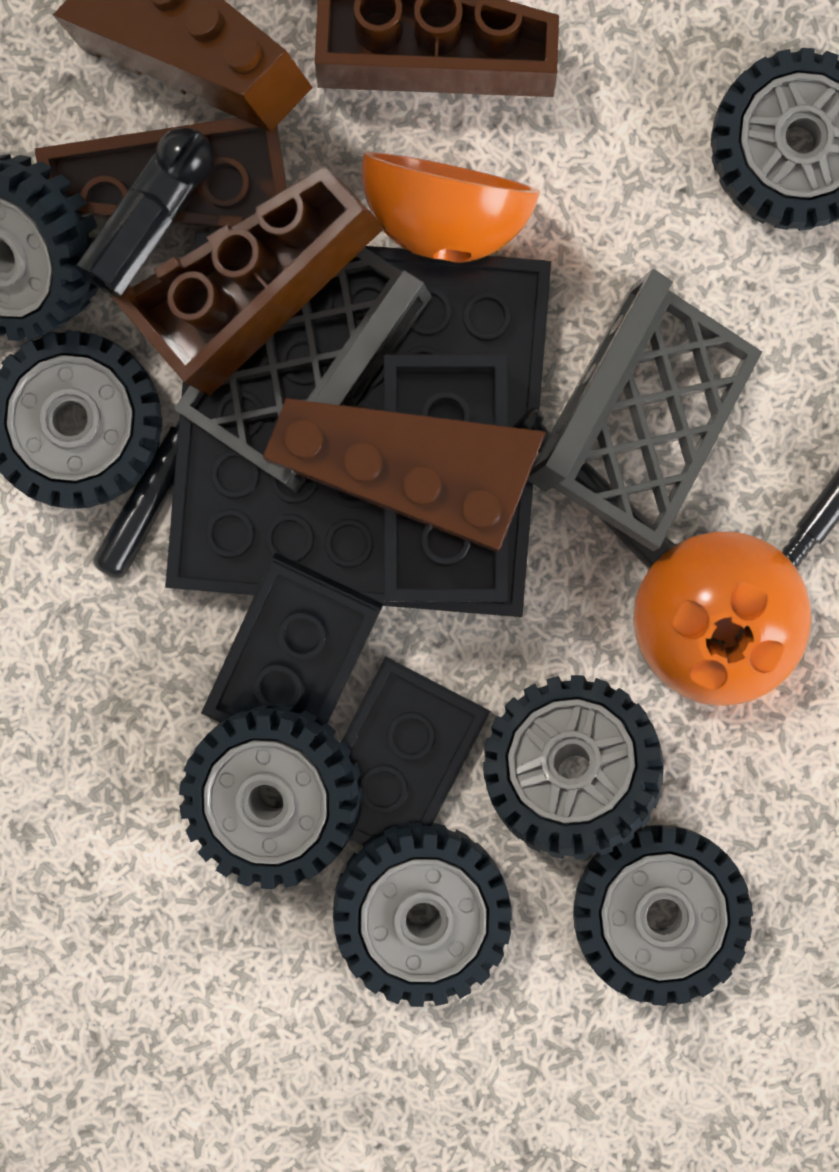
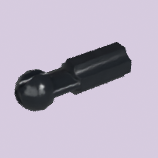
(147, 210)

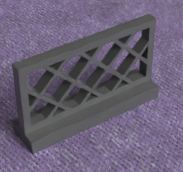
(351, 369)
(597, 397)

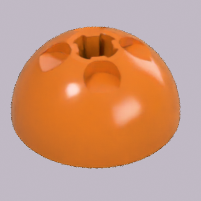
(444, 207)
(712, 590)

